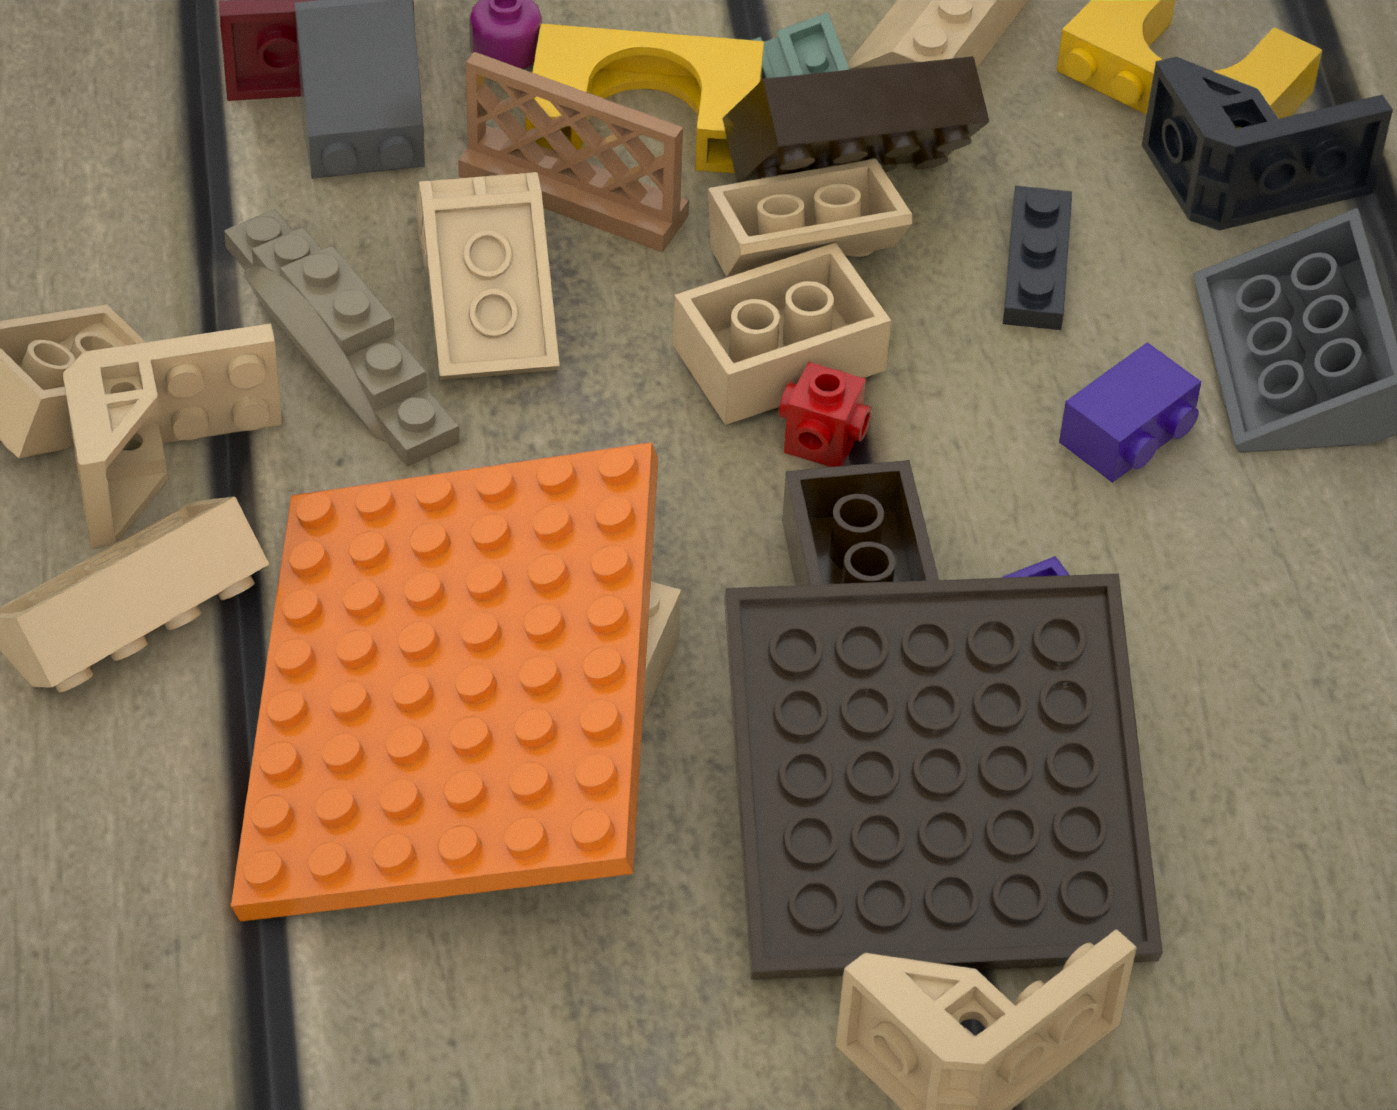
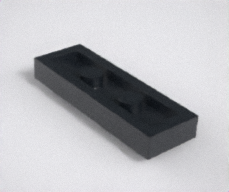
(1037, 258)

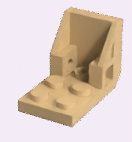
(488, 275)
(157, 397)
(907, 1035)

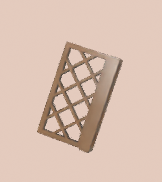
(568, 183)

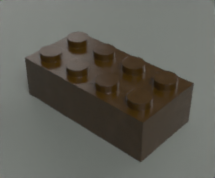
(856, 115)
(856, 525)

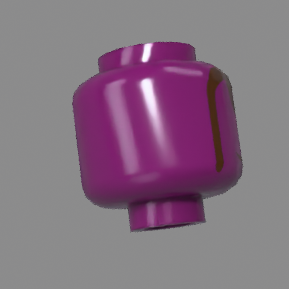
(506, 30)

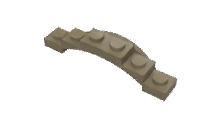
(342, 333)

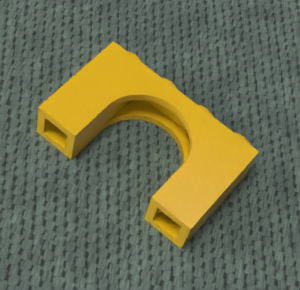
(1111, 54)
(700, 70)

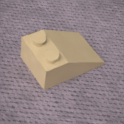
(32, 368)

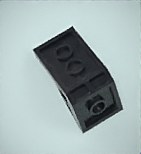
(1268, 164)

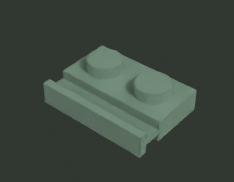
(804, 49)

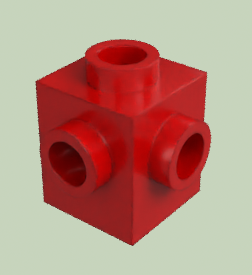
(824, 415)

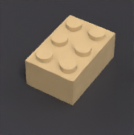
(767, 323)

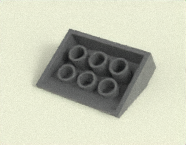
(1305, 339)

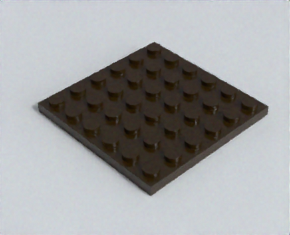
(937, 773)

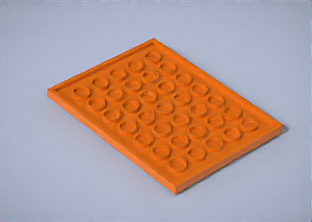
(453, 686)

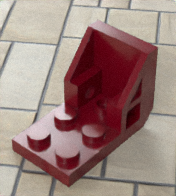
(260, 48)

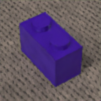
(1130, 412)

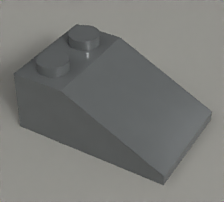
(359, 86)

